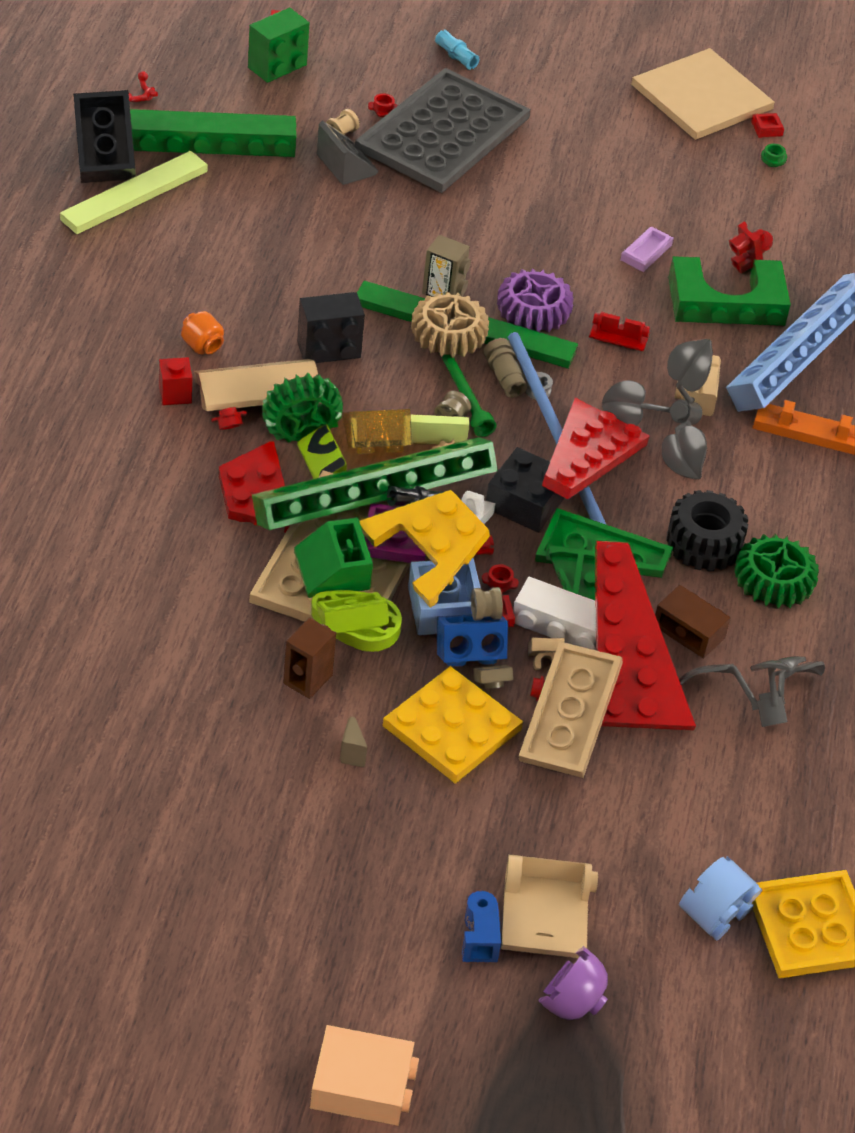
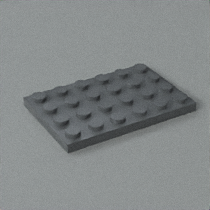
(442, 130)

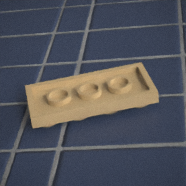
(570, 709)

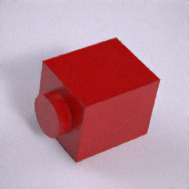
(175, 381)

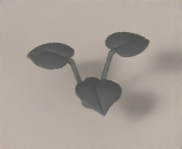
(687, 448)
(771, 704)

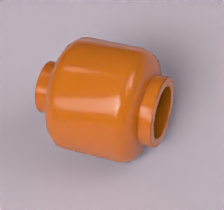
(202, 333)

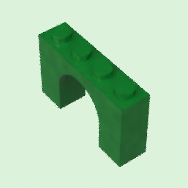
(698, 302)

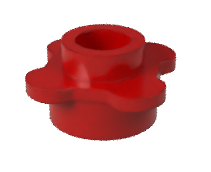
(382, 104)
(229, 418)
(501, 577)

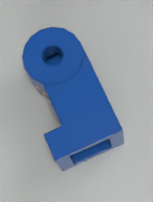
(482, 919)

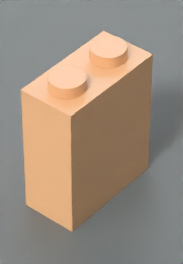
(364, 1075)

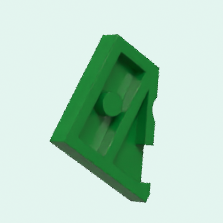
(574, 569)

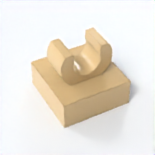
(542, 649)

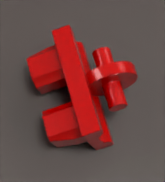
(749, 247)

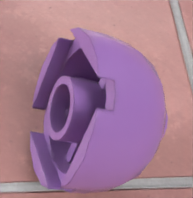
(577, 987)

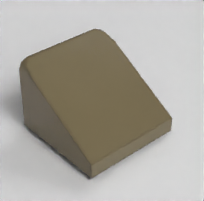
(353, 745)

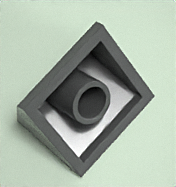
(341, 156)

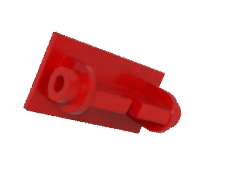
(630, 335)

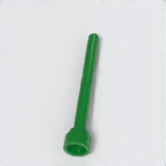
(481, 421)

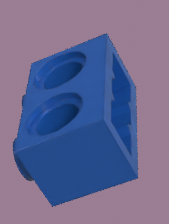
(473, 634)

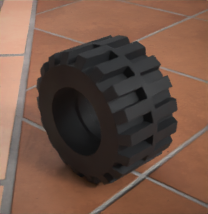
(707, 530)

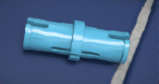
(457, 49)

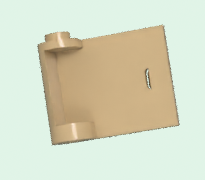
(546, 905)

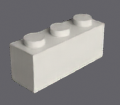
(556, 613)

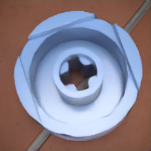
(720, 896)

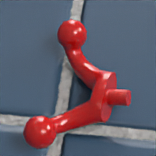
(149, 92)

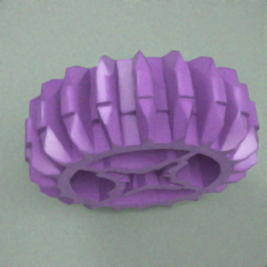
(535, 300)

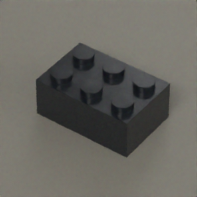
(104, 136)

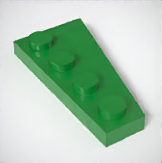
(582, 533)

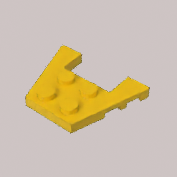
(441, 529)

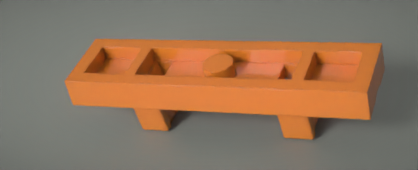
(807, 427)

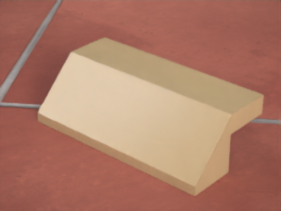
(247, 384)

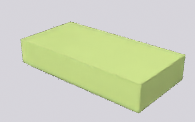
(433, 429)

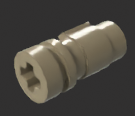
(504, 364)

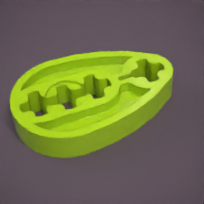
(366, 639)

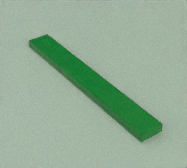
(537, 344)

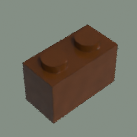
(692, 621)
(309, 658)

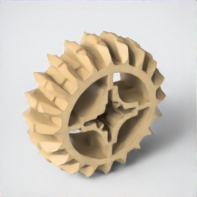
(450, 324)

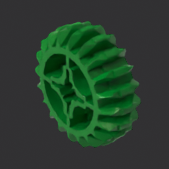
(300, 403)
(795, 574)

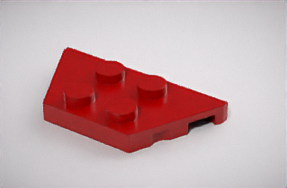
(248, 475)

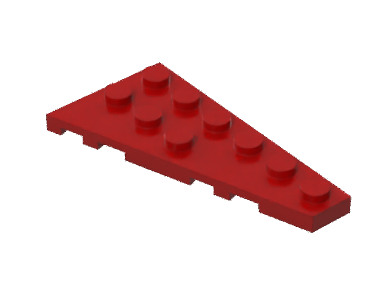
(590, 448)
(626, 626)

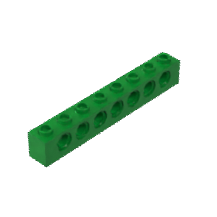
(371, 482)

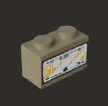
(446, 267)

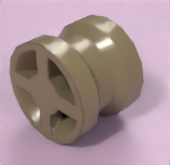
(454, 405)
(486, 603)

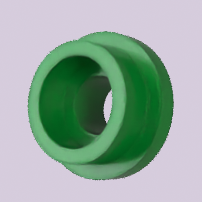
(774, 155)

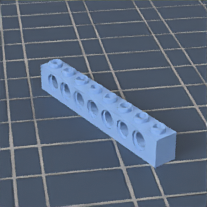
(795, 347)

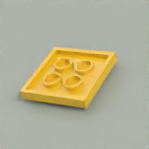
(452, 724)
(808, 922)

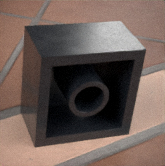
(330, 327)
(520, 492)

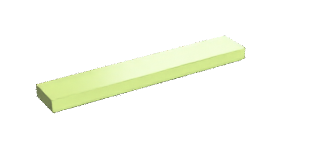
(133, 192)

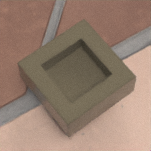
(493, 675)

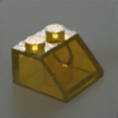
(378, 429)

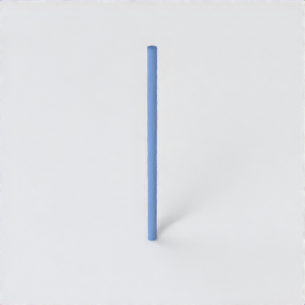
(549, 415)

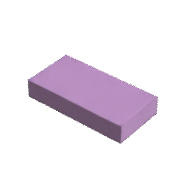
(647, 249)

